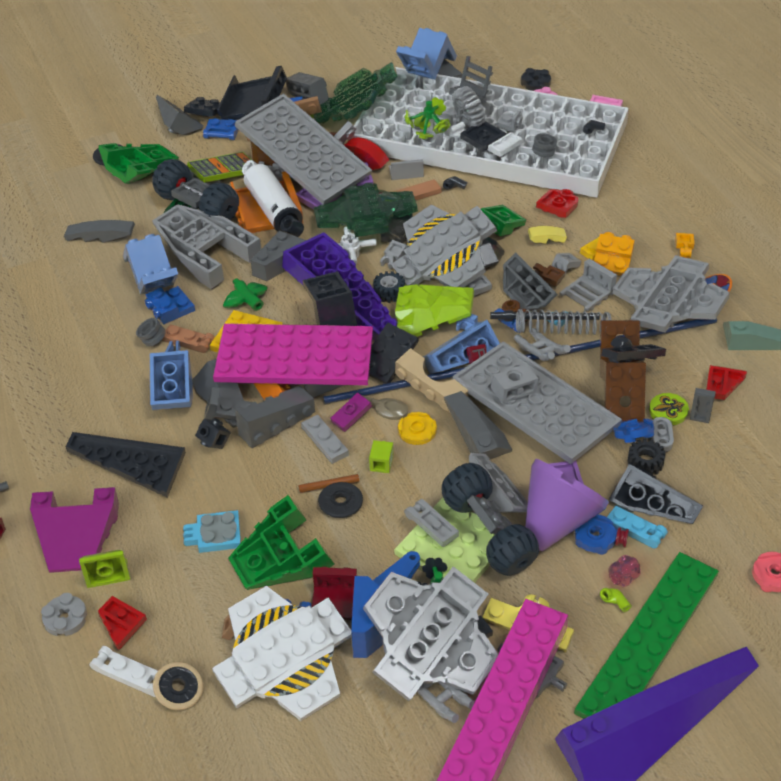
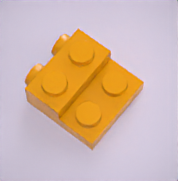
(614, 252)

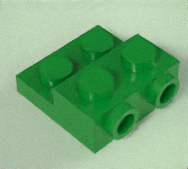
(503, 219)

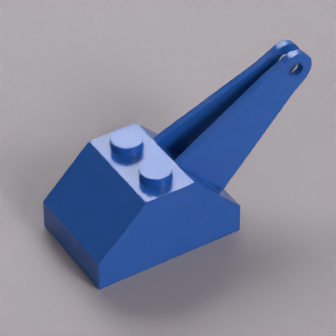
(364, 634)

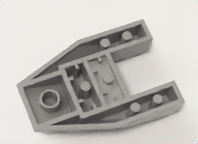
(192, 232)

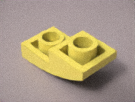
(542, 233)

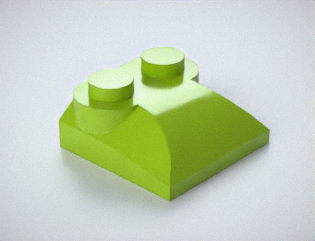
(104, 568)

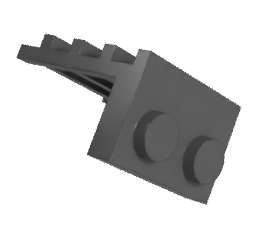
(480, 91)

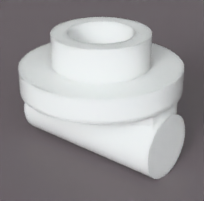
(456, 129)

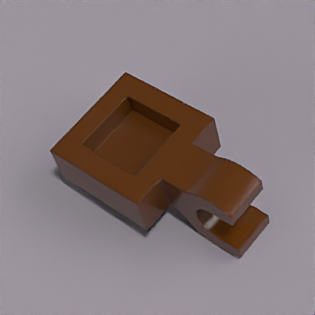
(550, 275)

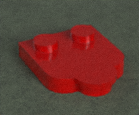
(558, 202)

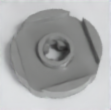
(64, 604)

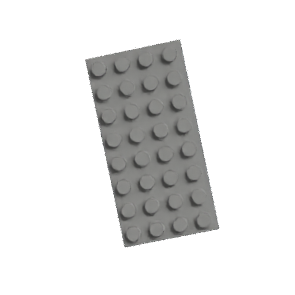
(303, 148)
(553, 416)

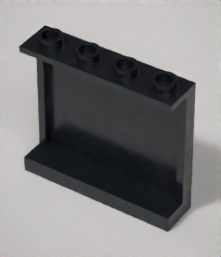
(250, 95)

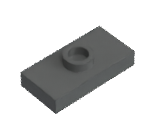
(702, 405)

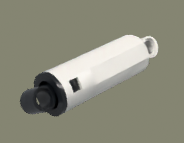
(272, 198)

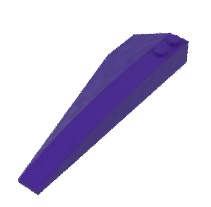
(324, 256)
(639, 730)

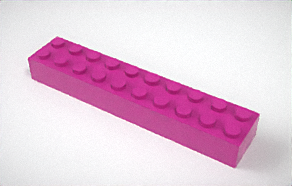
(506, 695)

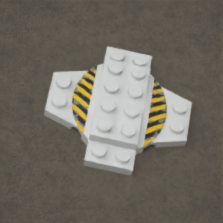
(283, 653)

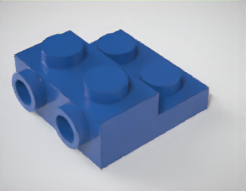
(169, 304)

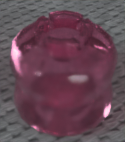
(624, 570)

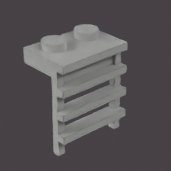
(595, 279)

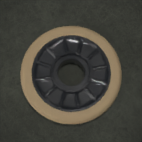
(177, 699)

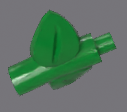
(246, 294)

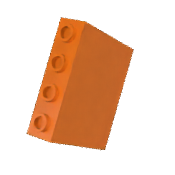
(250, 213)

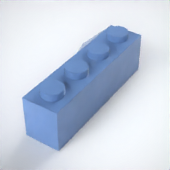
(454, 351)

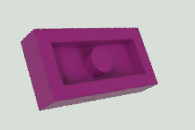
(351, 412)

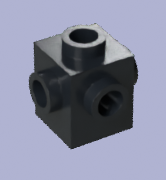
(212, 433)

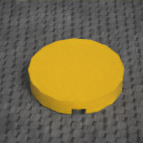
(417, 428)

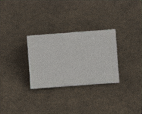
(406, 169)

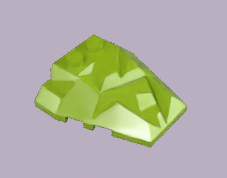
(429, 305)

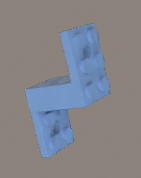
(426, 53)
(149, 263)

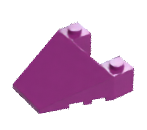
(73, 531)

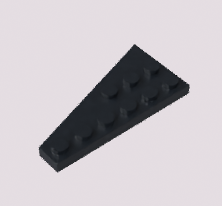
(138, 461)

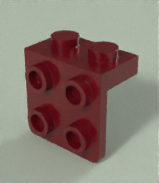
(337, 586)

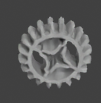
(468, 107)

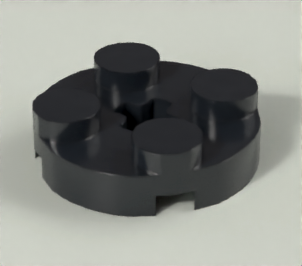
(535, 79)

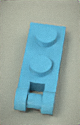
(637, 527)

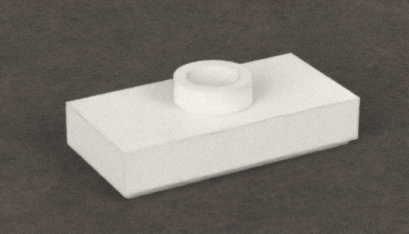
(505, 144)

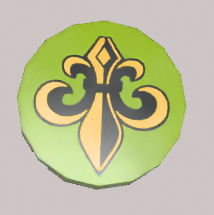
(670, 407)

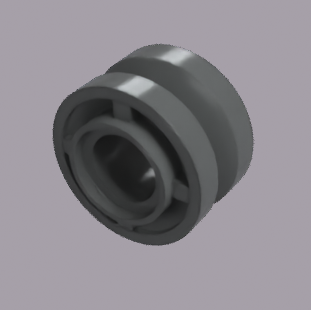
(544, 145)
(150, 332)

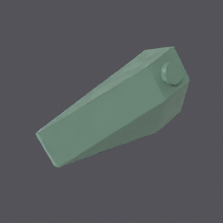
(751, 336)

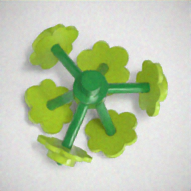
(422, 119)

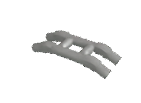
(546, 353)
(438, 702)

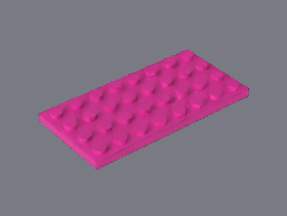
(294, 354)

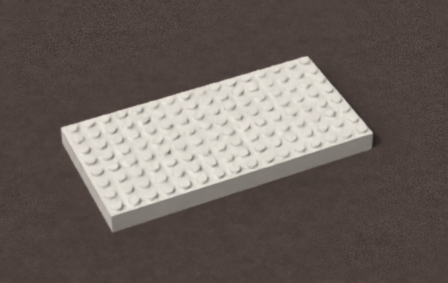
(579, 157)

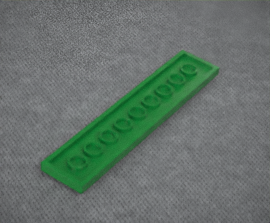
(650, 635)

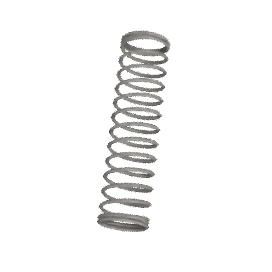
(520, 316)

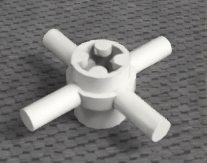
(353, 245)

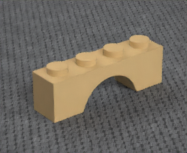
(411, 369)

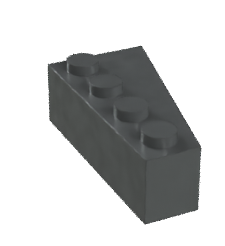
(273, 415)

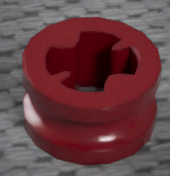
(622, 536)

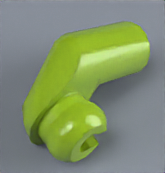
(616, 597)

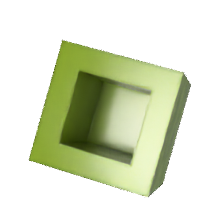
(381, 456)

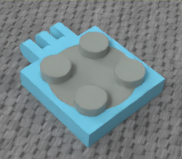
(214, 532)

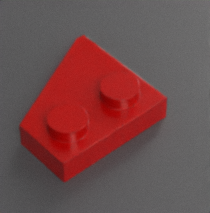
(724, 380)
(120, 620)

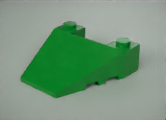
(271, 552)

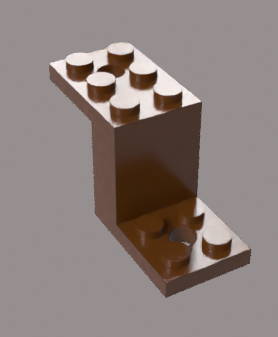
(623, 377)

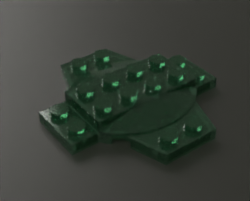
(356, 93)
(365, 209)

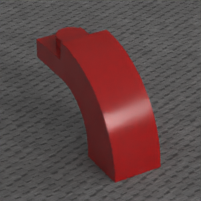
(367, 152)

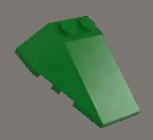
(133, 163)

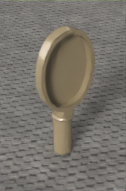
(389, 408)

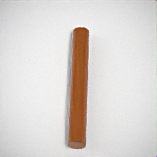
(322, 484)

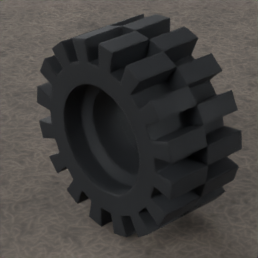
(649, 449)

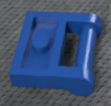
(220, 129)

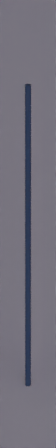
(448, 374)

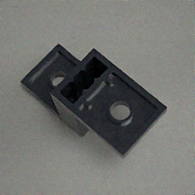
(331, 300)

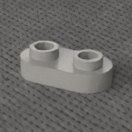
(663, 433)

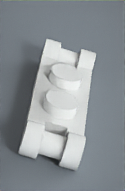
(124, 670)

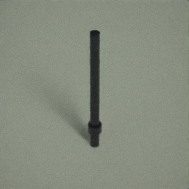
(509, 315)

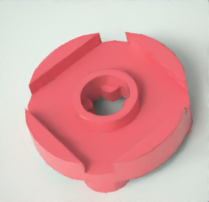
(762, 571)

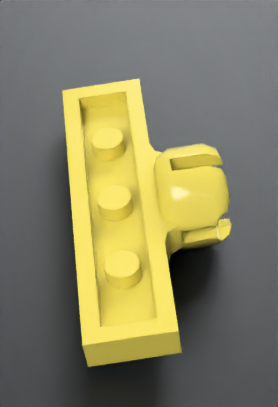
(505, 615)

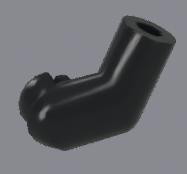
(590, 126)
(453, 182)

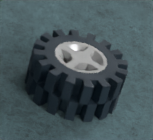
(388, 286)

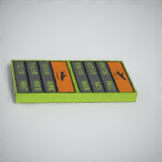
(219, 167)

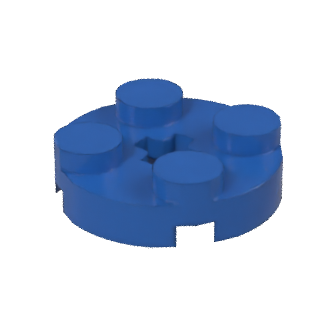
(631, 429)
(596, 544)

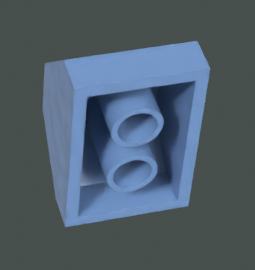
(170, 378)

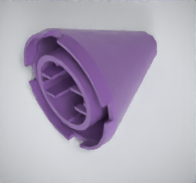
(558, 504)

